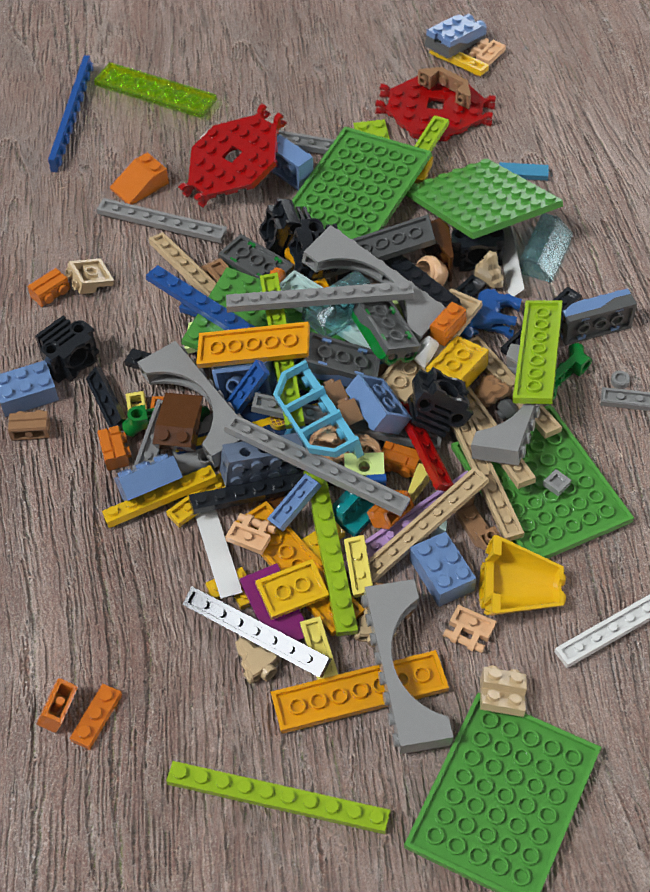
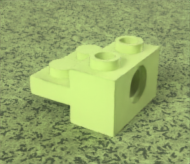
(373, 461)

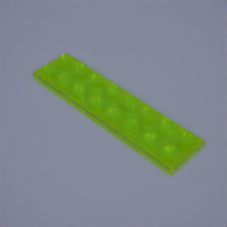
(156, 90)

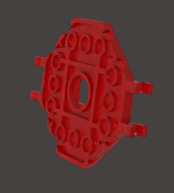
(410, 101)
(215, 175)

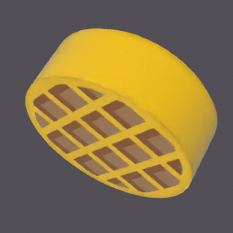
(277, 423)

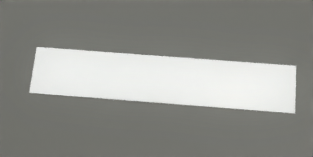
(511, 264)
(218, 554)

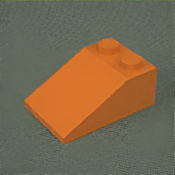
(140, 179)

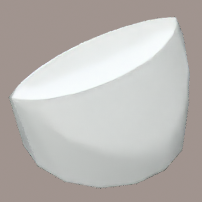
(426, 351)

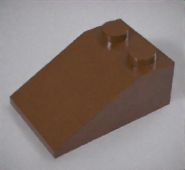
(443, 248)
(178, 422)

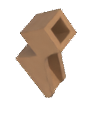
(339, 397)

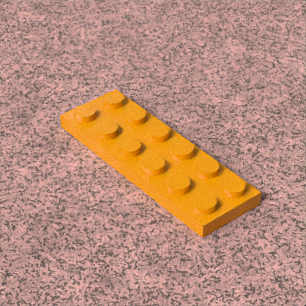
(253, 344)

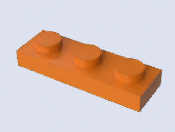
(95, 716)

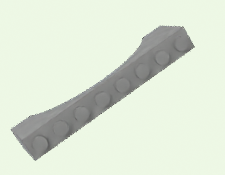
(336, 250)
(174, 366)
(507, 440)
(413, 724)

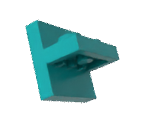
(351, 513)

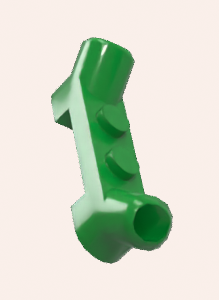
(577, 363)
(139, 419)

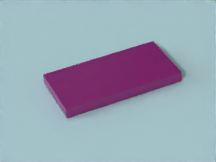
(287, 624)

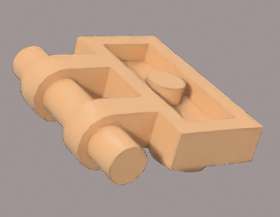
(487, 51)
(248, 537)
(471, 623)

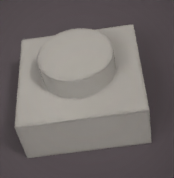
(557, 482)

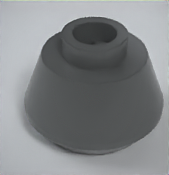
(506, 408)

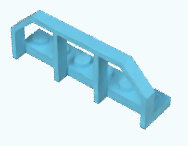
(325, 404)

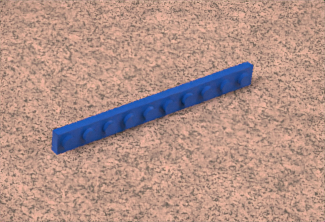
(69, 116)
(197, 301)

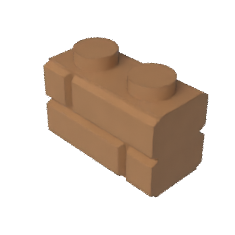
(29, 425)

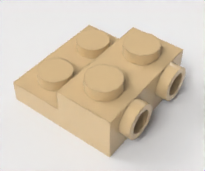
(88, 275)
(503, 691)

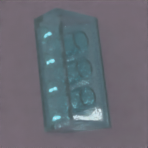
(545, 248)
(332, 319)

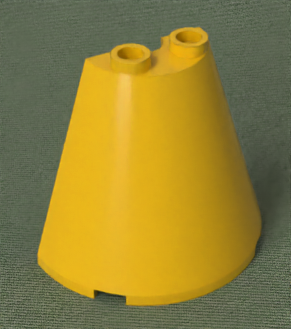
(518, 580)

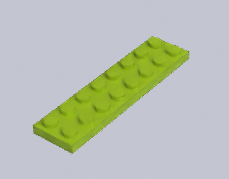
(538, 352)

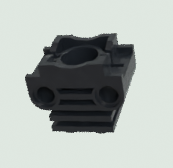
(280, 225)
(302, 239)
(469, 251)
(67, 348)
(438, 402)

